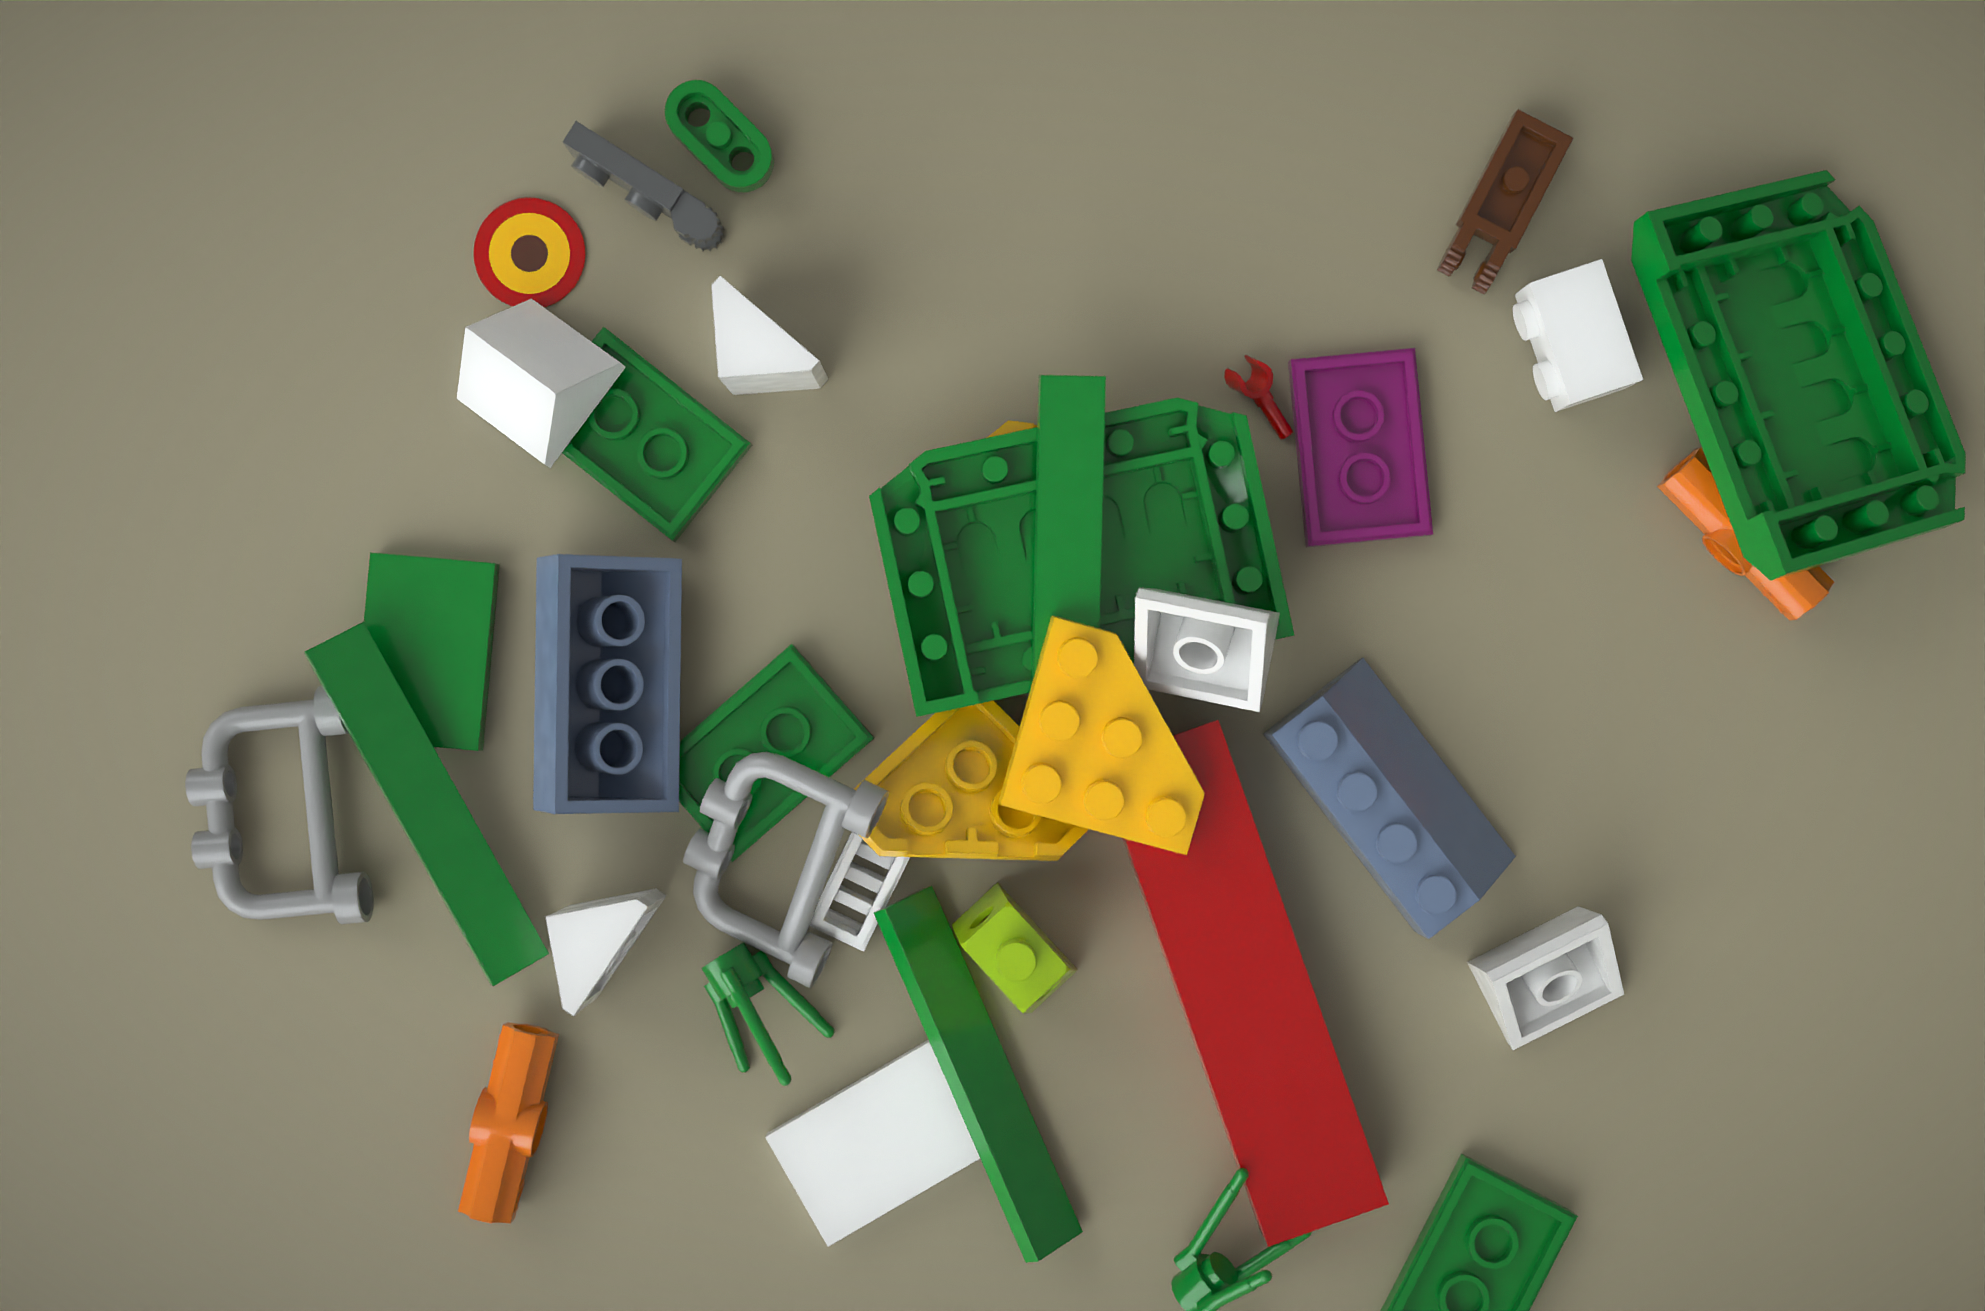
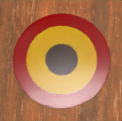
(529, 252)

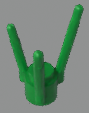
(733, 982)
(1212, 1280)

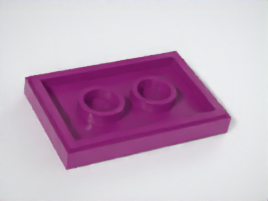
(1360, 447)

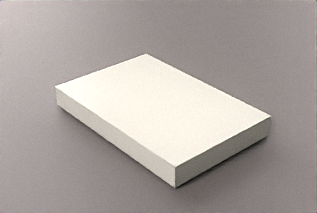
(874, 1144)

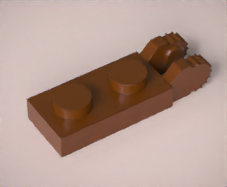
(1507, 194)

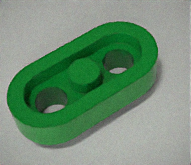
(721, 137)

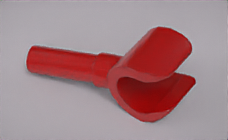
(1259, 390)

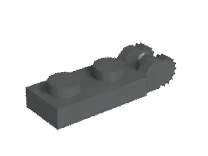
(647, 189)

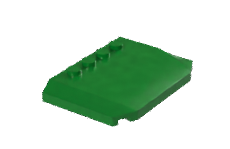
(1800, 372)
(961, 543)

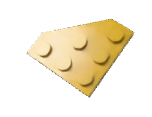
(1099, 747)
(948, 793)

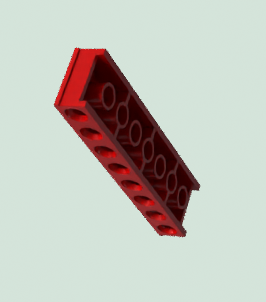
(1255, 1010)

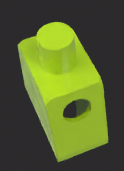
(1012, 949)

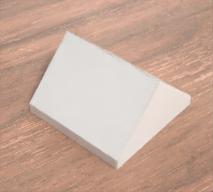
(755, 351)
(533, 377)
(1203, 647)
(593, 941)
(1549, 975)

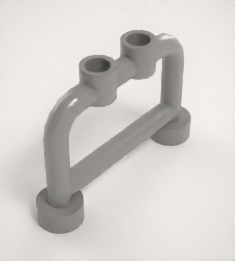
(222, 846)
(713, 851)

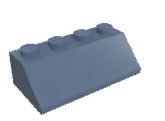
(607, 684)
(1391, 799)

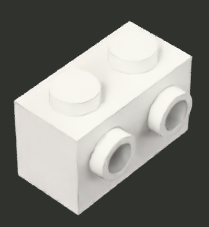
(1576, 336)

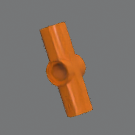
(1697, 496)
(508, 1123)

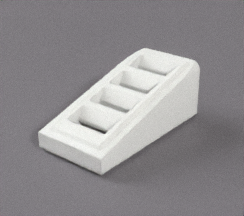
(841, 926)

